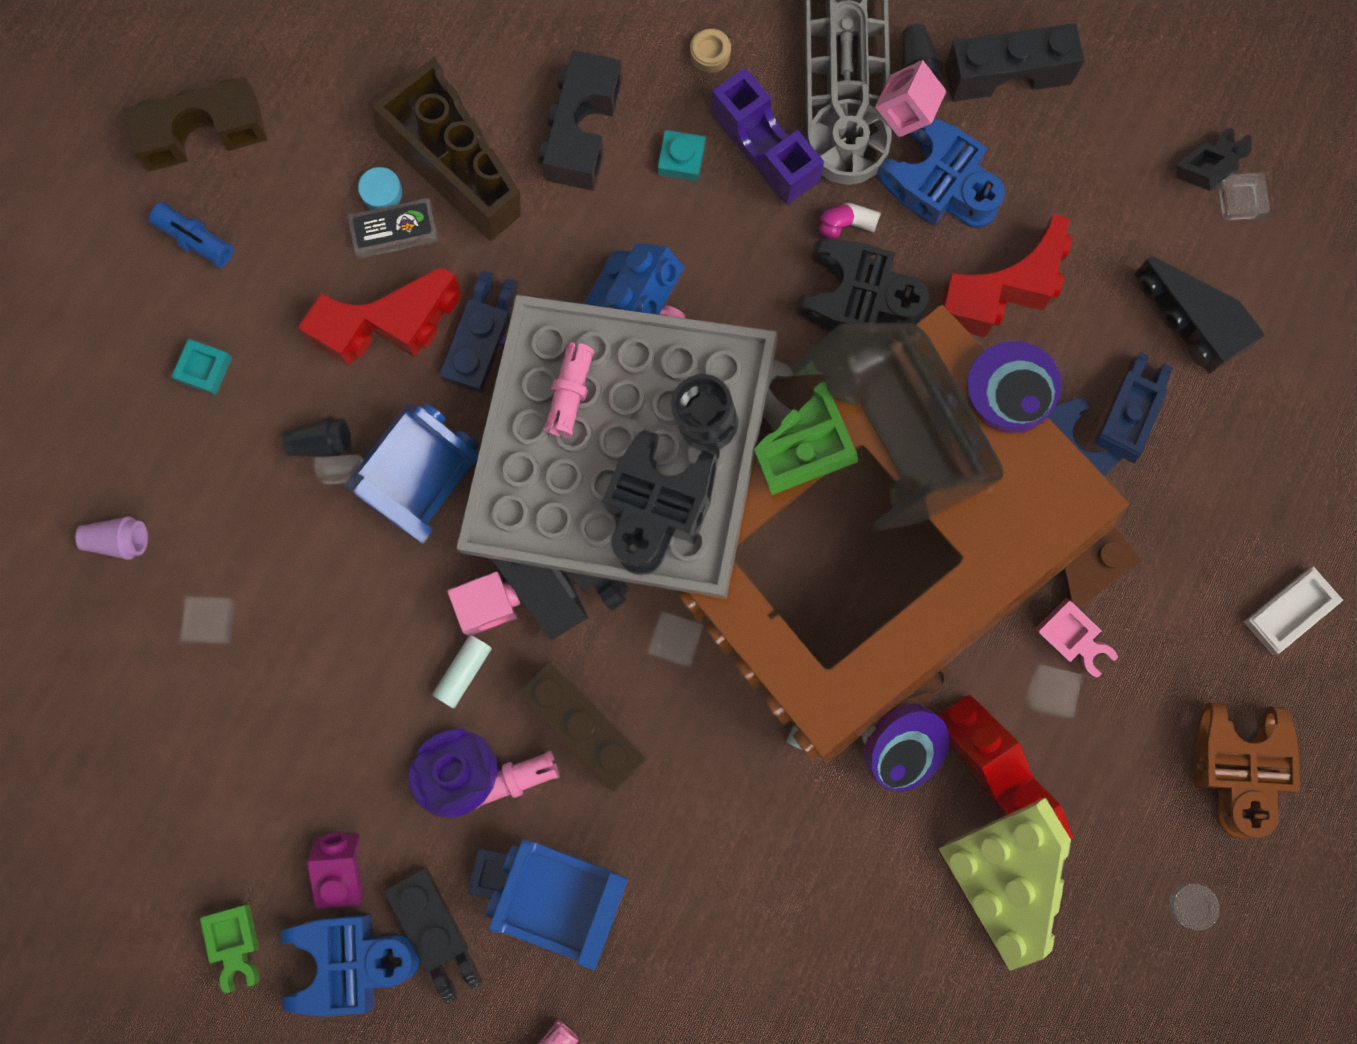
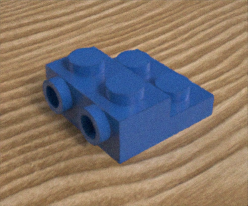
(637, 279)

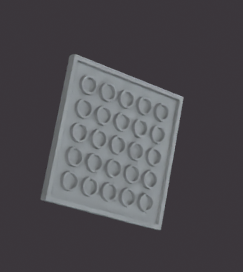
(543, 493)

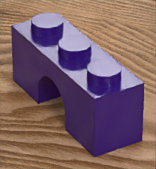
(782, 159)

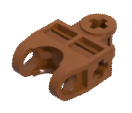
(1240, 789)

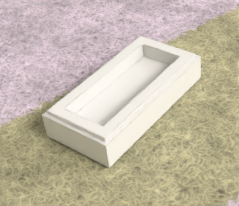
(1293, 611)

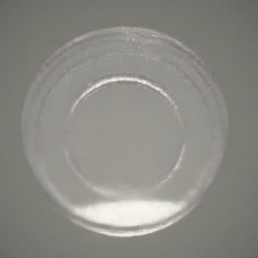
(1194, 906)

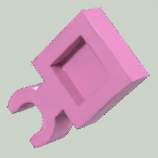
(1073, 634)

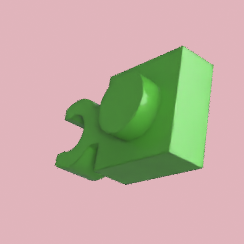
(229, 938)

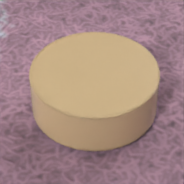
(710, 50)

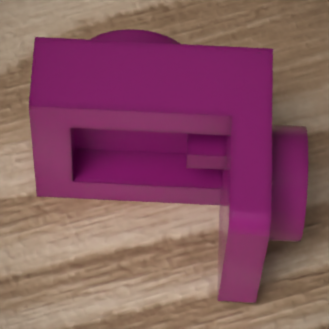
(335, 870)

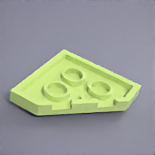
(1014, 879)

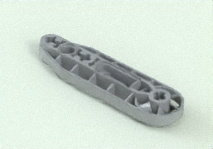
(832, 124)

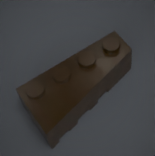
(446, 147)

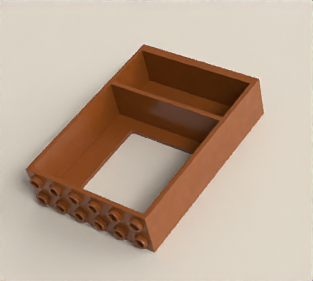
(1009, 544)

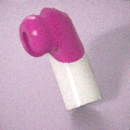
(846, 215)

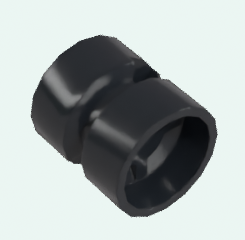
(697, 405)

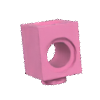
(910, 98)
(484, 603)

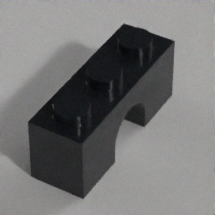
(1043, 55)
(588, 87)

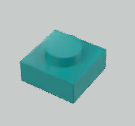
(681, 155)
(202, 367)

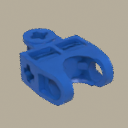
(946, 179)
(347, 965)

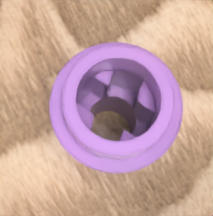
(114, 537)

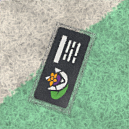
(393, 228)

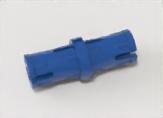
(171, 221)

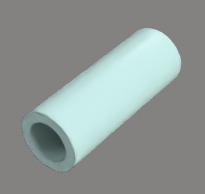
(461, 671)

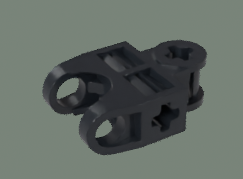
(883, 296)
(656, 504)

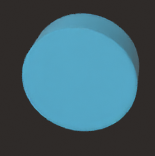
(380, 188)

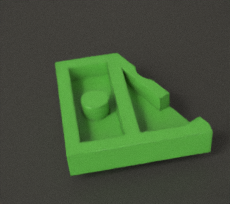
(806, 444)

